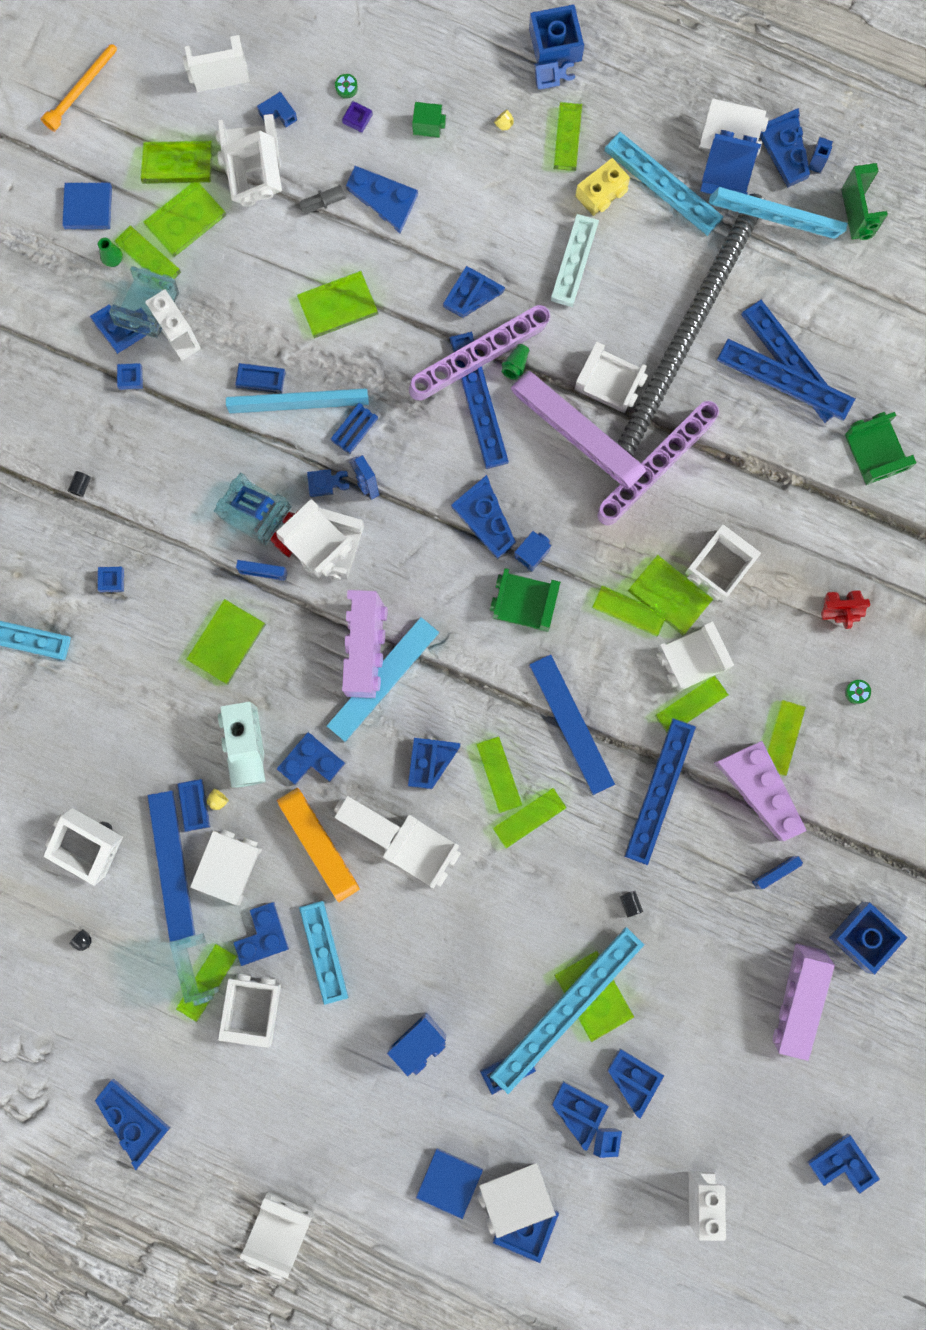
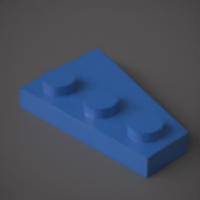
(385, 196)
(365, 476)

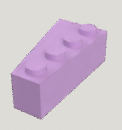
(364, 644)
(761, 786)
(803, 1001)

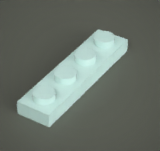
(574, 260)

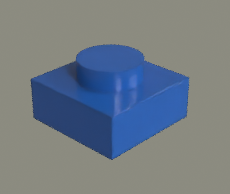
(129, 376)
(111, 579)
(607, 1143)

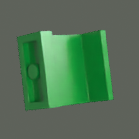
(860, 222)
(877, 448)
(525, 601)

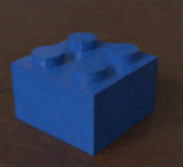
(556, 35)
(868, 937)
(417, 1044)

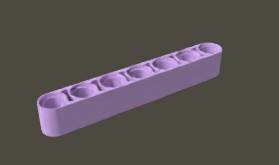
(487, 345)
(578, 429)
(666, 455)

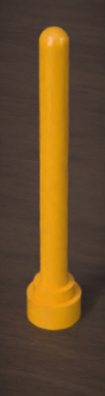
(52, 118)

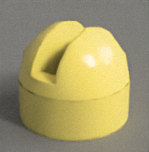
(504, 120)
(216, 800)

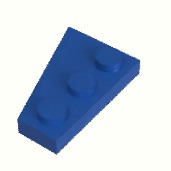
(786, 147)
(485, 518)
(132, 1121)

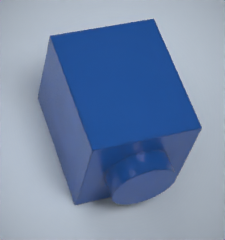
(533, 550)

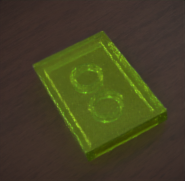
(176, 162)
(184, 218)
(337, 304)
(670, 595)
(226, 641)
(606, 1011)

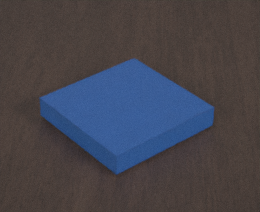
(87, 205)
(449, 1183)
(530, 1240)

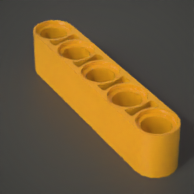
(318, 844)

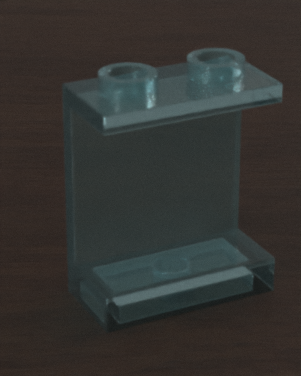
(134, 311)
(258, 530)
(185, 970)

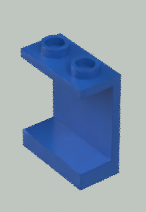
(730, 163)

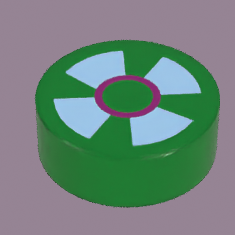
(346, 86)
(858, 691)

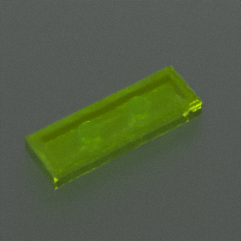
(567, 136)
(145, 253)
(628, 610)
(693, 703)
(785, 735)
(499, 774)
(529, 818)
(209, 976)

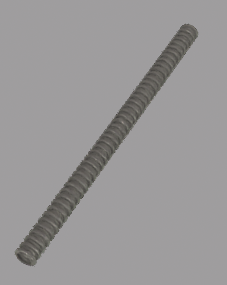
(687, 331)

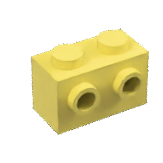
(602, 187)

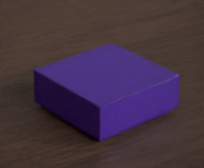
(357, 116)

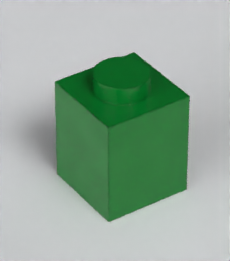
(428, 119)

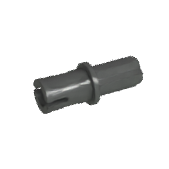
(322, 199)

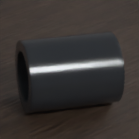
(79, 484)
(631, 903)

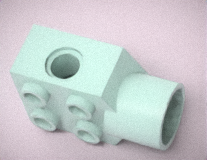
(243, 751)

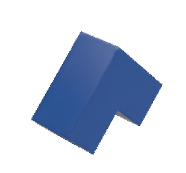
(279, 108)
(820, 154)

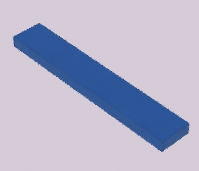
(780, 344)
(786, 379)
(481, 409)
(572, 724)
(660, 791)
(171, 865)

